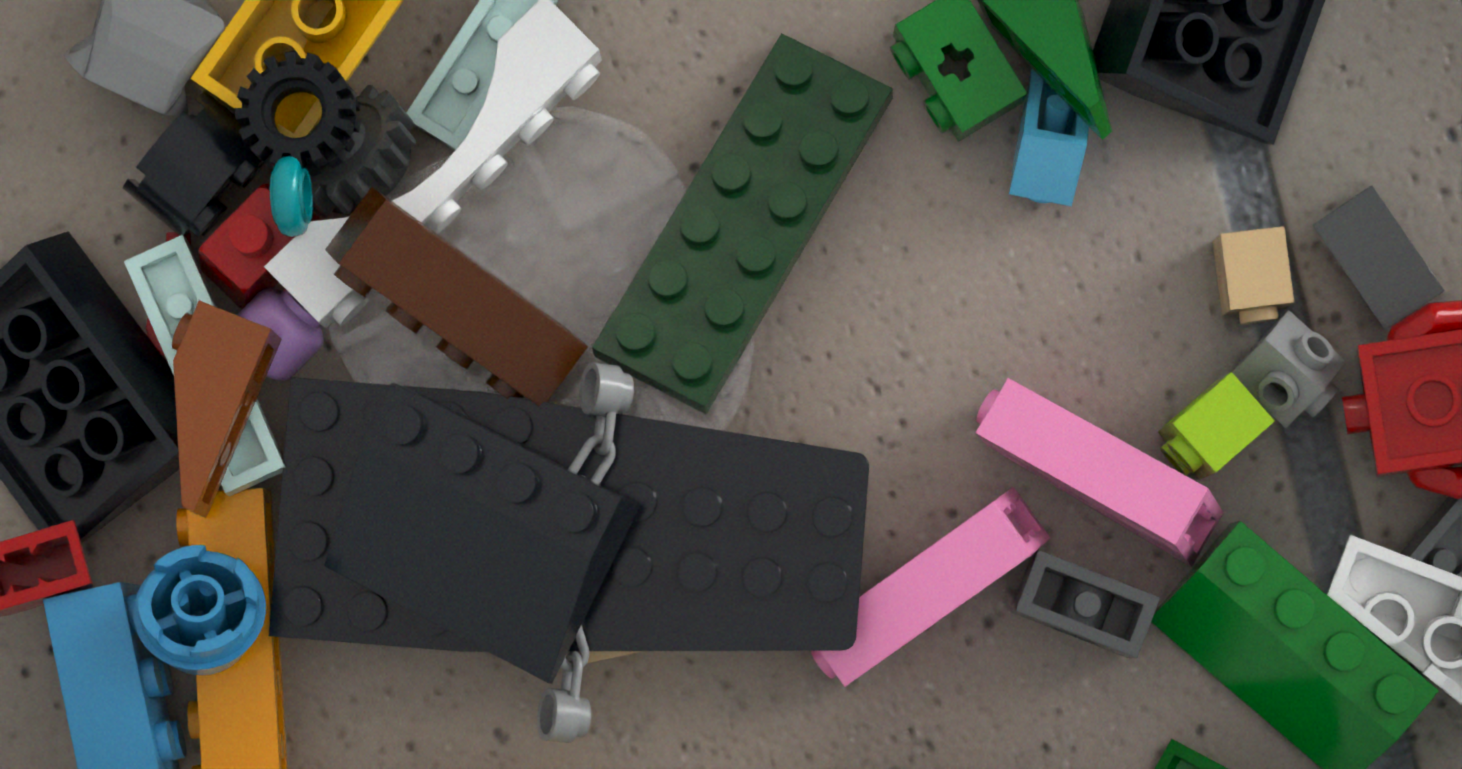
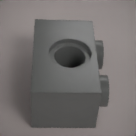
(1085, 604)

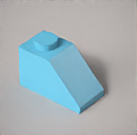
(1048, 147)

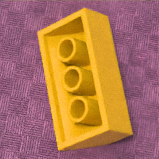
(260, 29)

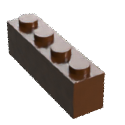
(454, 298)

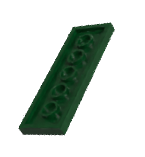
(743, 223)

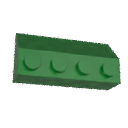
(1292, 653)

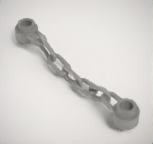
(603, 394)

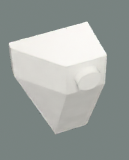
(1406, 606)

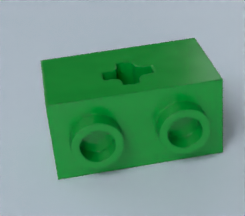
(989, 81)

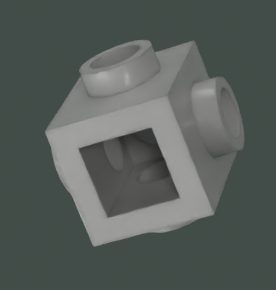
(1290, 370)

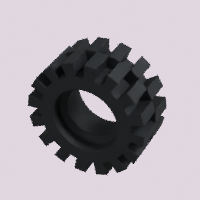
(278, 82)

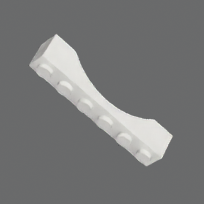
(534, 70)

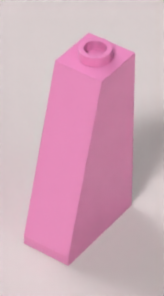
(1100, 470)
(937, 583)

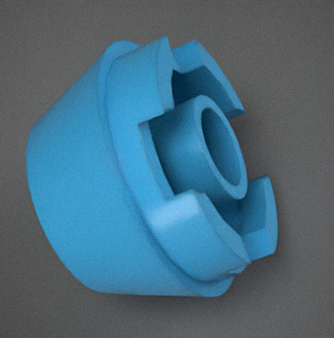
(199, 610)

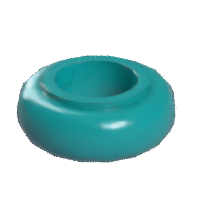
(291, 196)

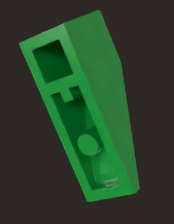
(1058, 48)

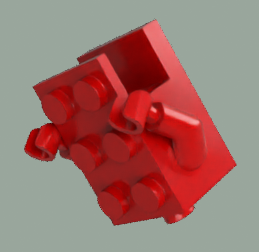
(1414, 399)

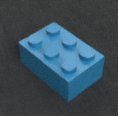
(112, 682)

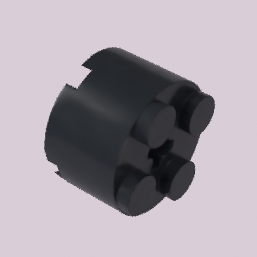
(194, 169)

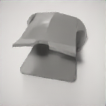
(147, 49)

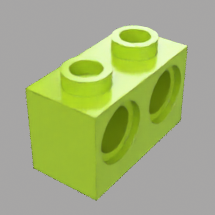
(1213, 428)

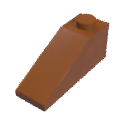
(216, 383)

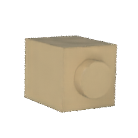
(1253, 274)

